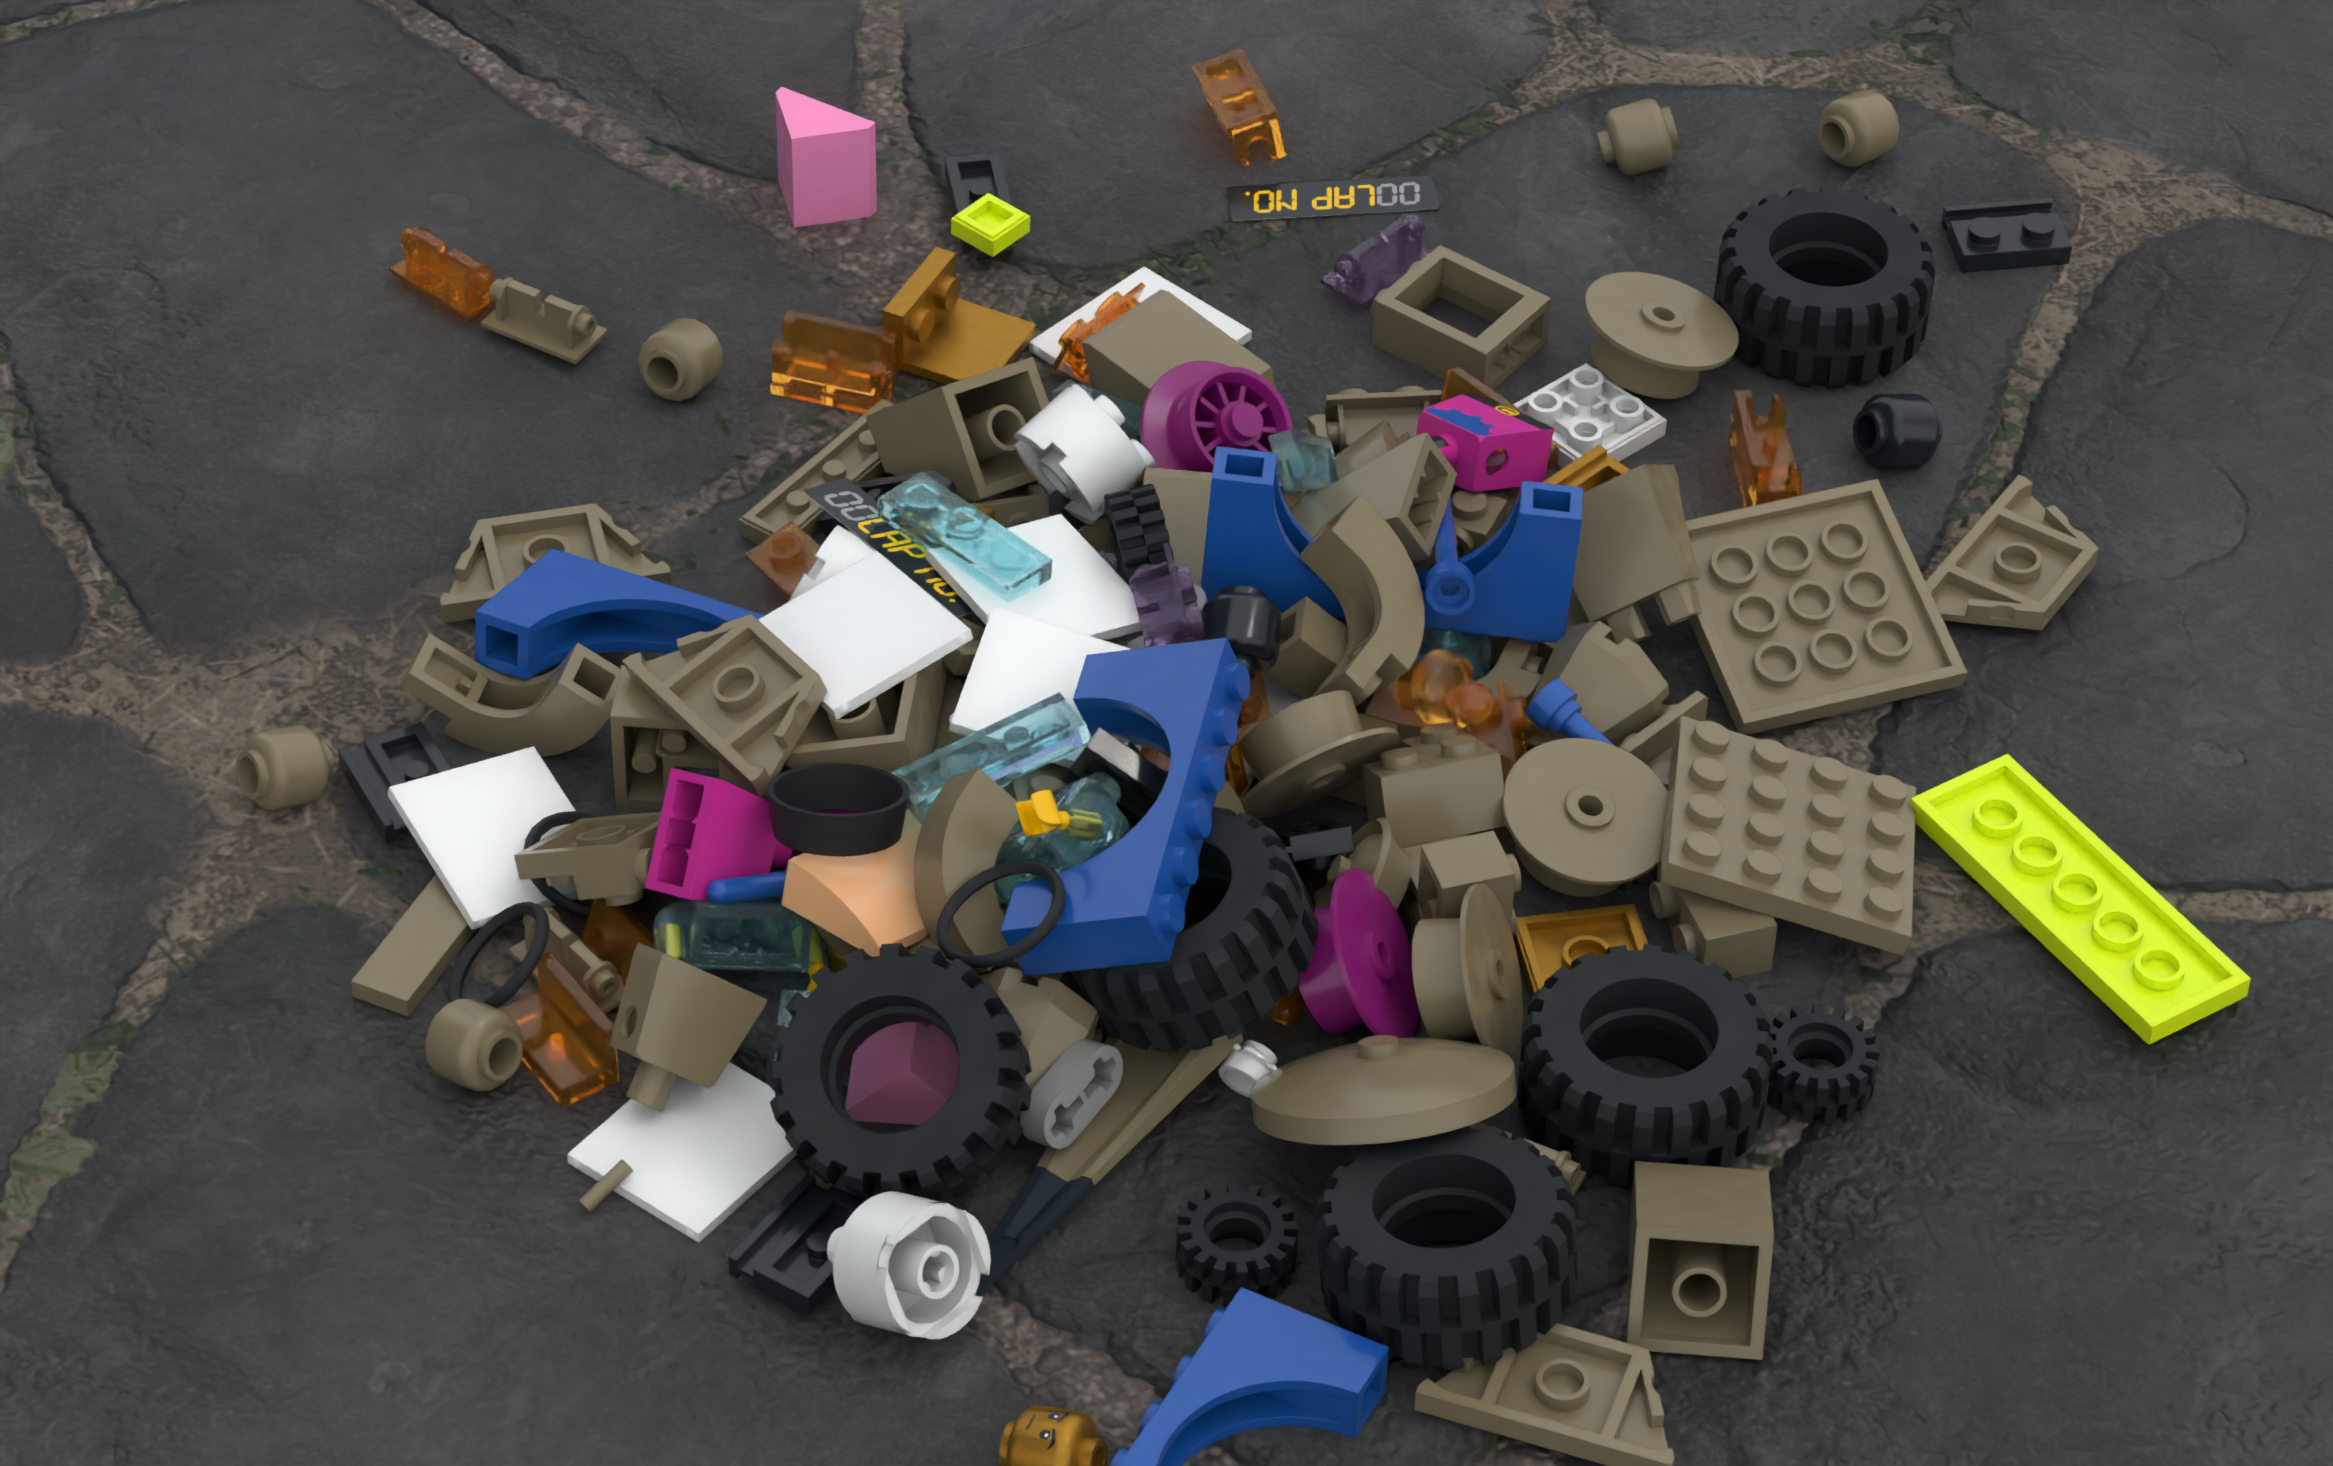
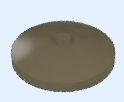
(1383, 1091)

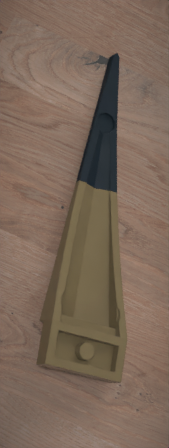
(1147, 1093)

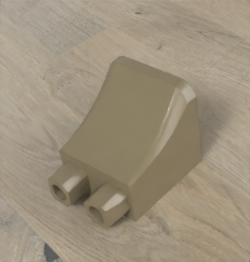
(1635, 552)

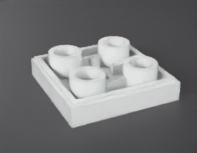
(1592, 412)

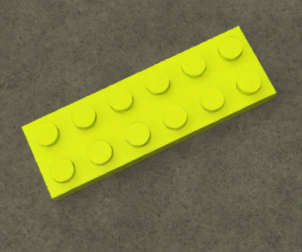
(2079, 899)

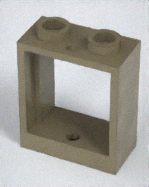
(1517, 315)

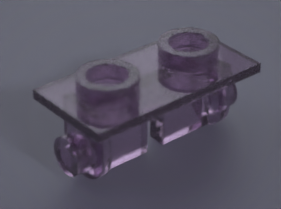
(1376, 262)
(1161, 603)

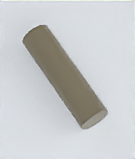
(605, 1185)

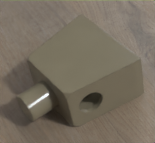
(679, 1024)

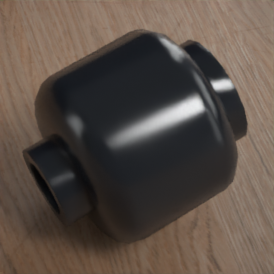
(1897, 431)
(1248, 623)

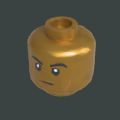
(1052, 1439)

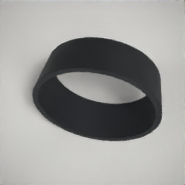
(848, 787)

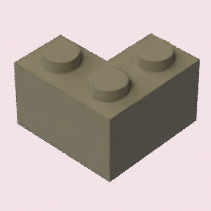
(647, 746)
(1436, 786)
(1449, 867)

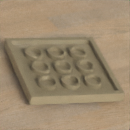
(1816, 609)
(1790, 835)

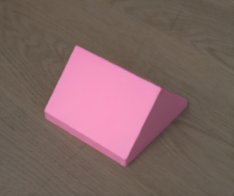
(824, 160)
(902, 1075)

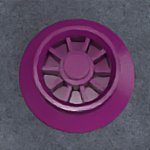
(1209, 407)
(1361, 963)

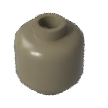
(1858, 128)
(1639, 137)
(680, 359)
(284, 767)
(473, 1044)

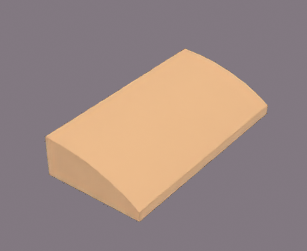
(863, 896)

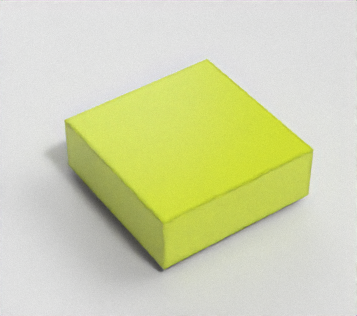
(990, 224)

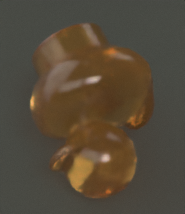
(1441, 691)

